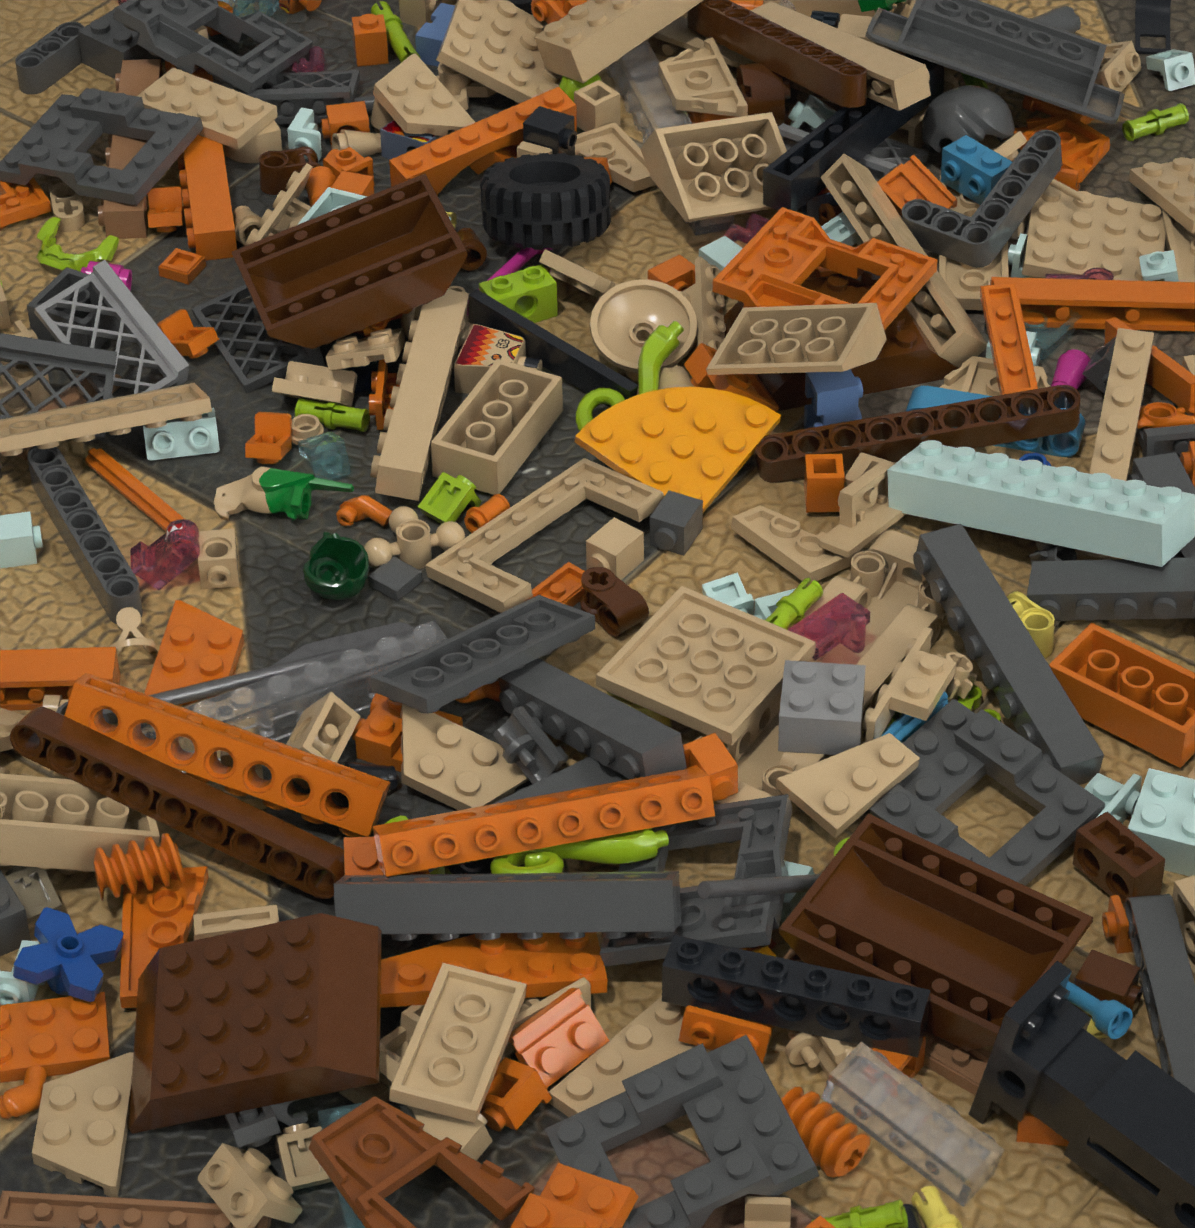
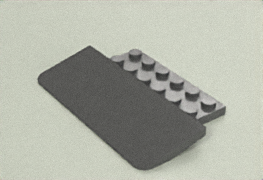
(1003, 51)

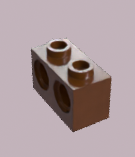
(1117, 859)

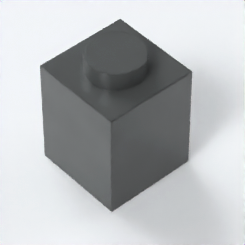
(676, 522)

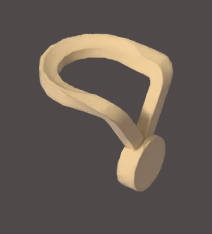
(129, 622)

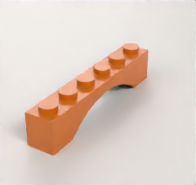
(454, 152)

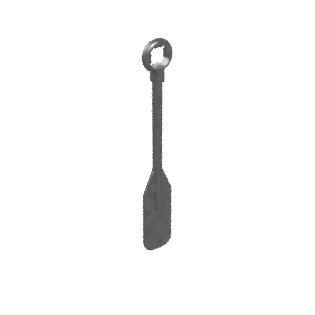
(304, 655)

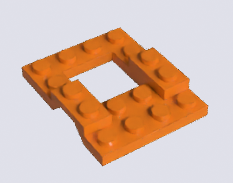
(794, 245)

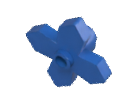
(67, 958)

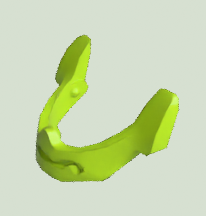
(52, 254)

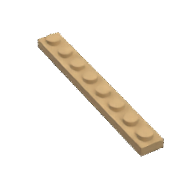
(1121, 409)

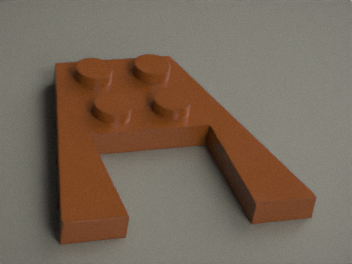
(383, 1149)

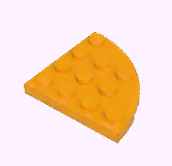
(680, 438)

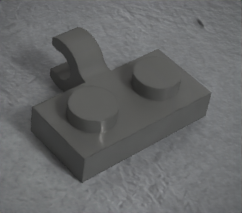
(258, 1125)

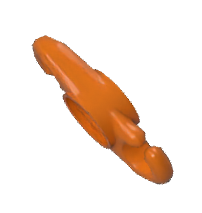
(1164, 415)

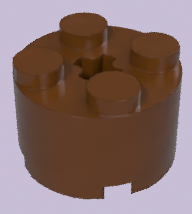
(764, 91)

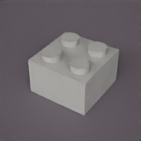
(821, 707)

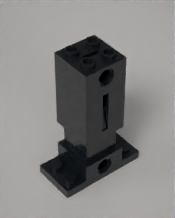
(1120, 1115)

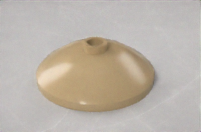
(635, 311)

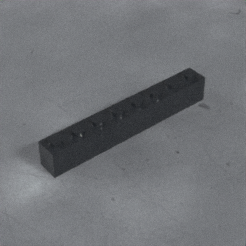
(850, 131)

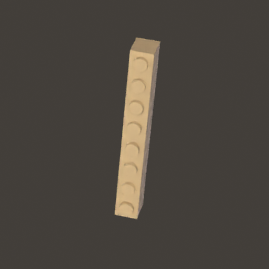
(890, 76)
(875, 217)
(420, 397)

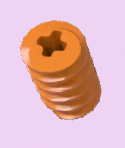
(137, 865)
(827, 1139)

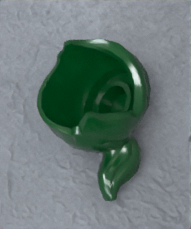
(336, 567)

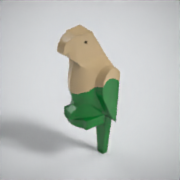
(273, 492)

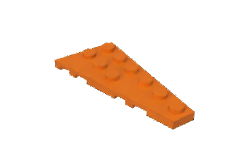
(541, 963)

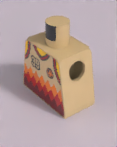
(481, 351)

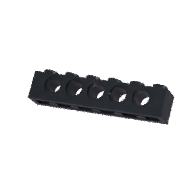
(796, 995)

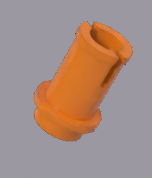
(479, 516)

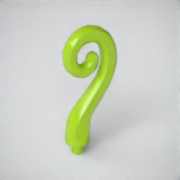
(653, 354)
(611, 849)

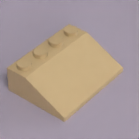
(714, 164)
(800, 339)

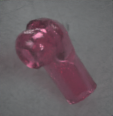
(315, 64)

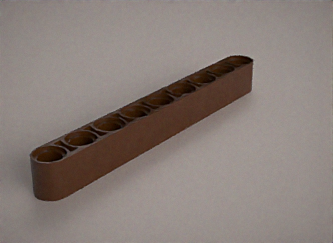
(781, 51)
(1014, 415)
(179, 801)

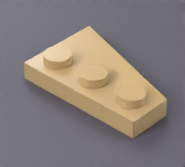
(623, 155)
(788, 544)
(848, 783)

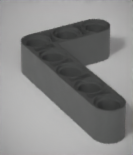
(982, 236)

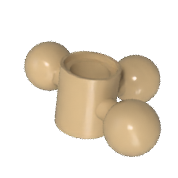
(413, 539)

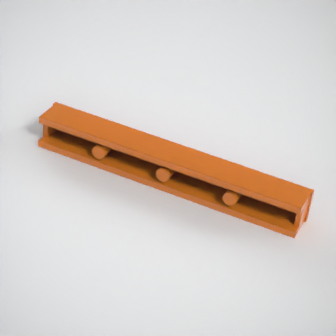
(1135, 303)

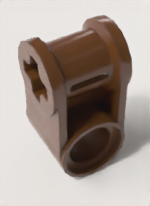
(278, 166)
(612, 601)

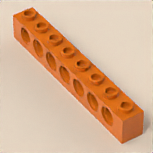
(247, 749)
(543, 821)

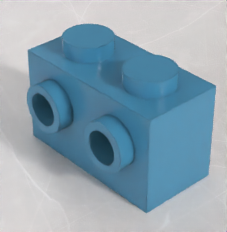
(972, 168)

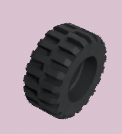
(545, 201)

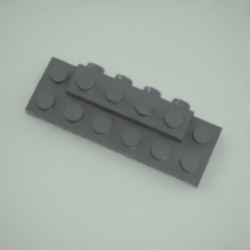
(482, 654)

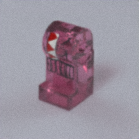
(167, 555)

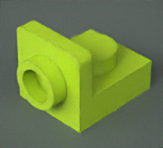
(449, 498)

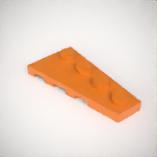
(154, 922)

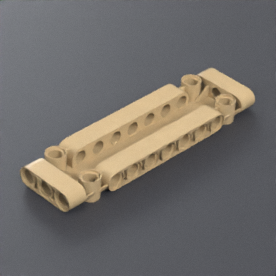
(899, 609)

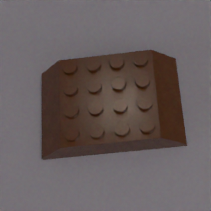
(353, 265)
(902, 362)
(934, 923)
(256, 1020)

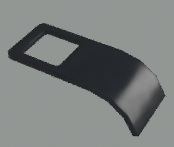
(1152, 20)

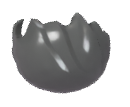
(968, 112)

